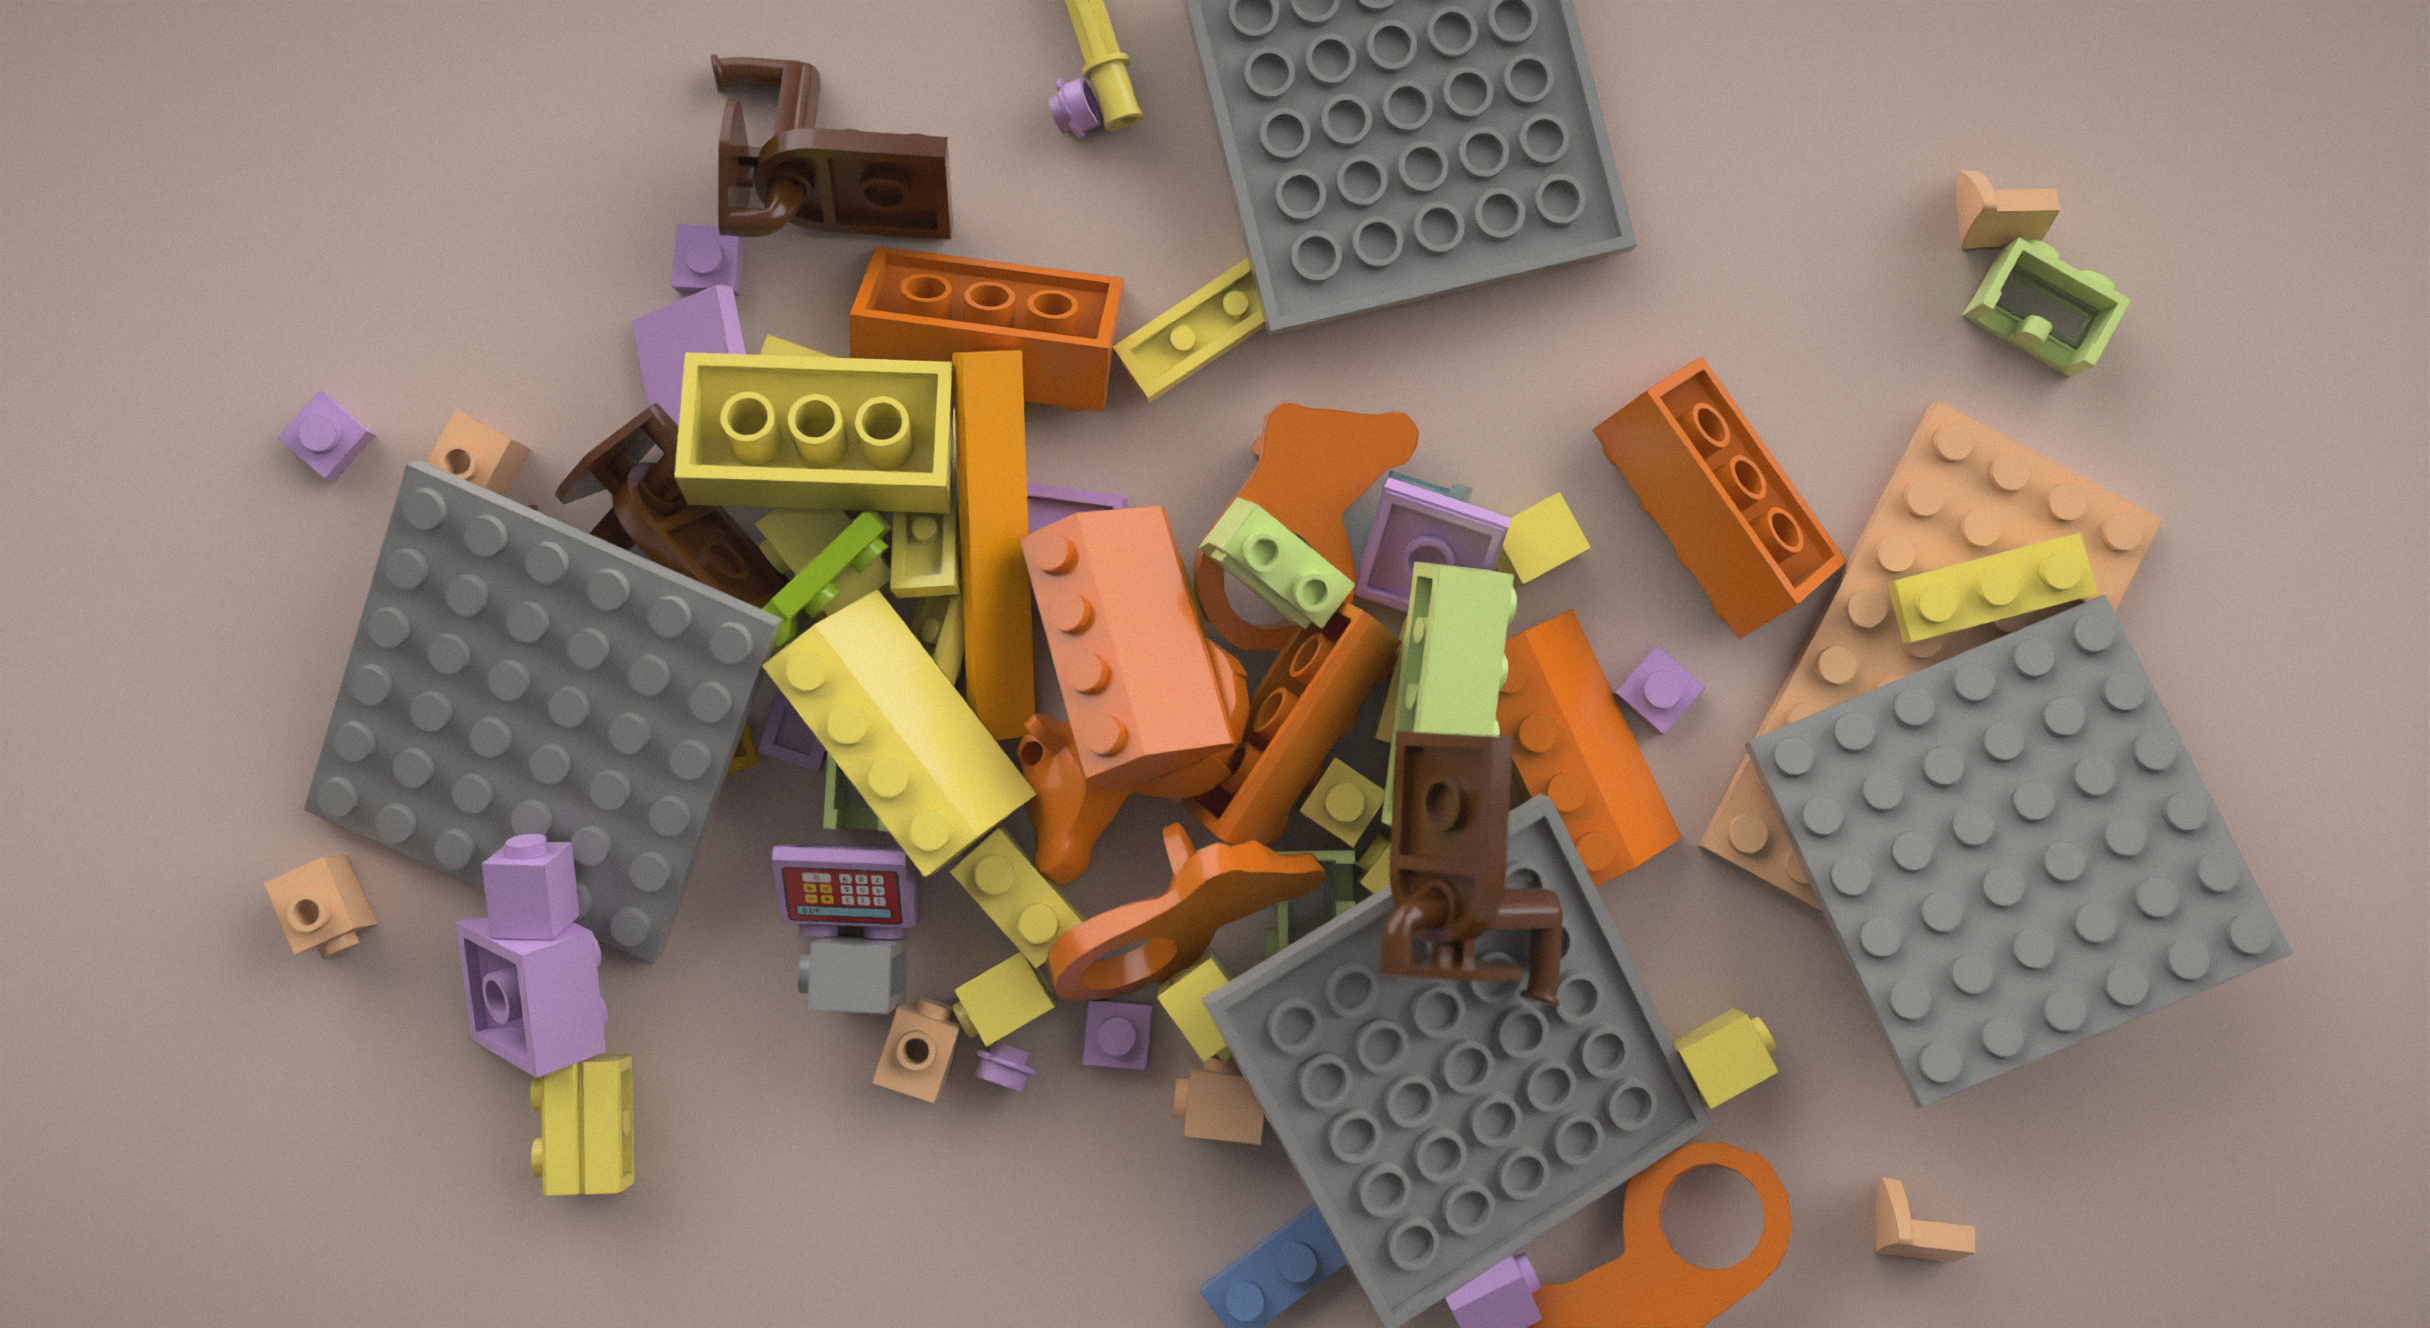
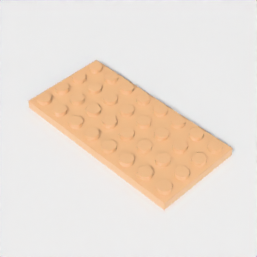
(1949, 502)

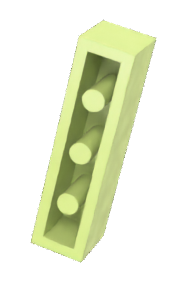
(1452, 655)

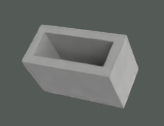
(854, 974)

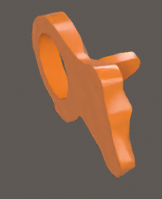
(1306, 478)
(1075, 811)
(1203, 895)
(1653, 1283)

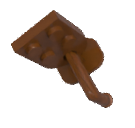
(823, 175)
(653, 513)
(1453, 865)

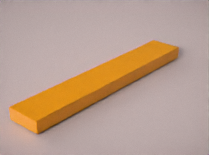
(991, 525)

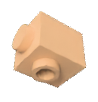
(478, 453)
(321, 906)
(919, 1049)
(1218, 1103)

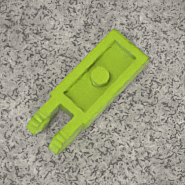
(814, 586)

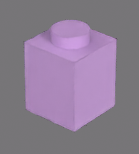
(530, 888)
(1498, 1297)

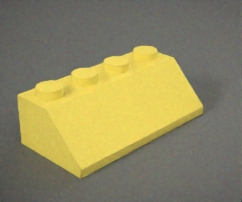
(816, 433)
(900, 731)

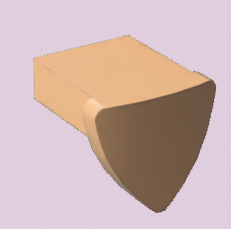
(2001, 216)
(1911, 1238)

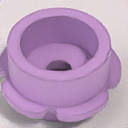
(1075, 107)
(1005, 1066)

